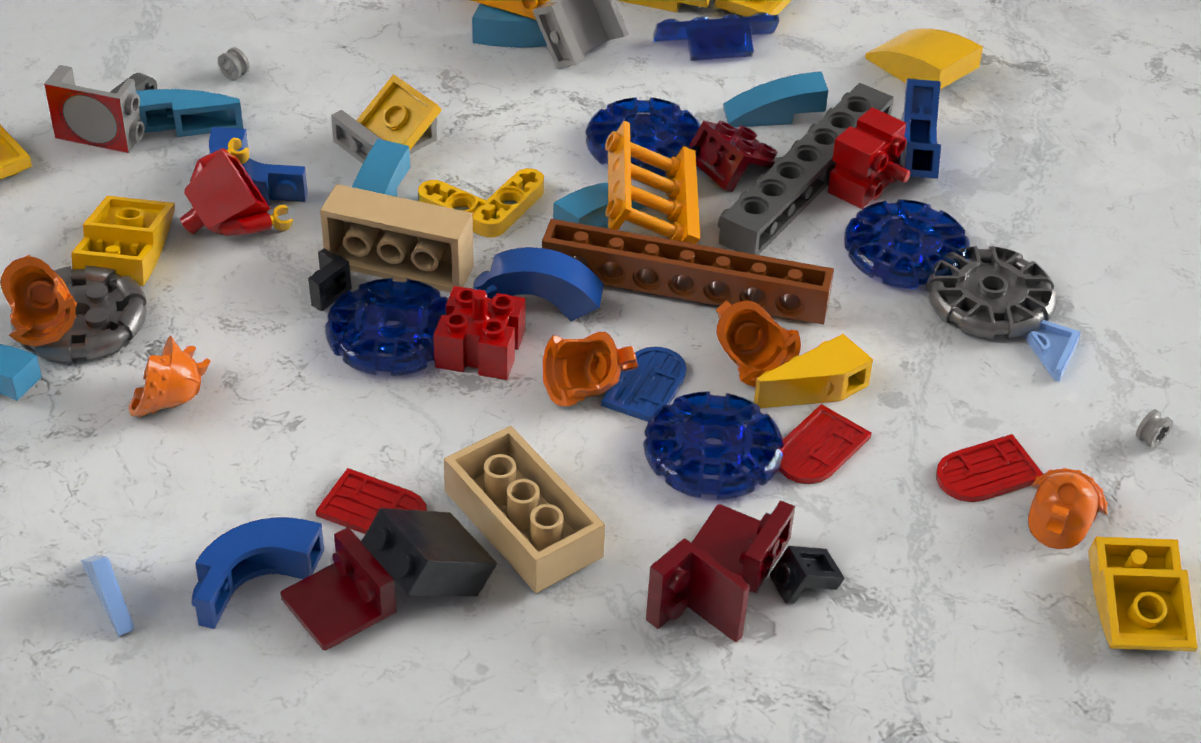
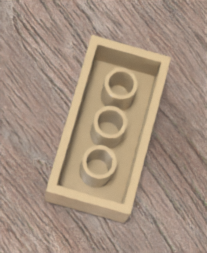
(399, 237)
(524, 508)

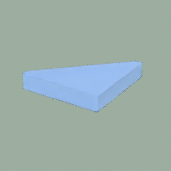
(1053, 346)
(106, 586)

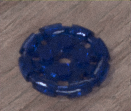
(661, 131)
(879, 238)
(386, 302)
(719, 419)

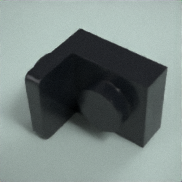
(330, 281)
(805, 569)

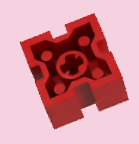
(868, 158)
(480, 332)

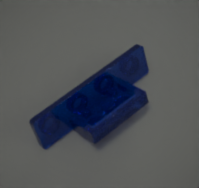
(717, 37)

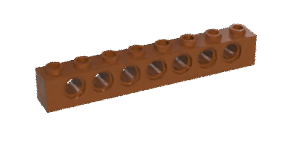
(695, 270)

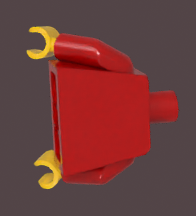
(227, 197)

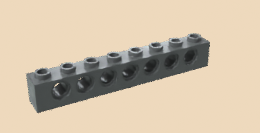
(795, 177)

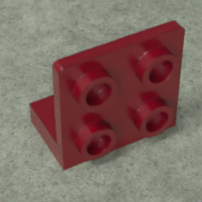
(728, 151)
(745, 542)
(695, 580)
(343, 595)

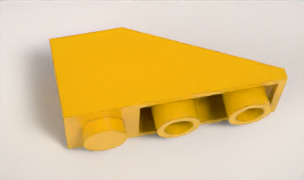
(818, 376)

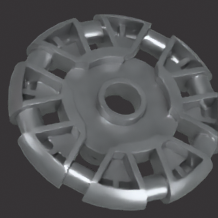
(1015, 309)
(90, 334)

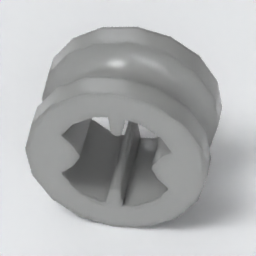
(233, 63)
(1154, 428)

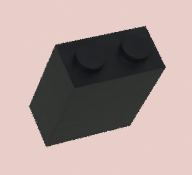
(428, 553)

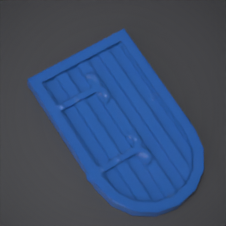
(649, 386)

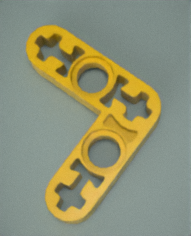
(491, 215)

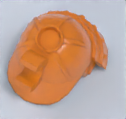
(38, 301)
(754, 339)
(583, 367)
(168, 380)
(1064, 507)

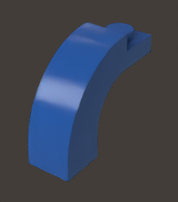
(921, 115)
(272, 181)
(546, 275)
(249, 551)

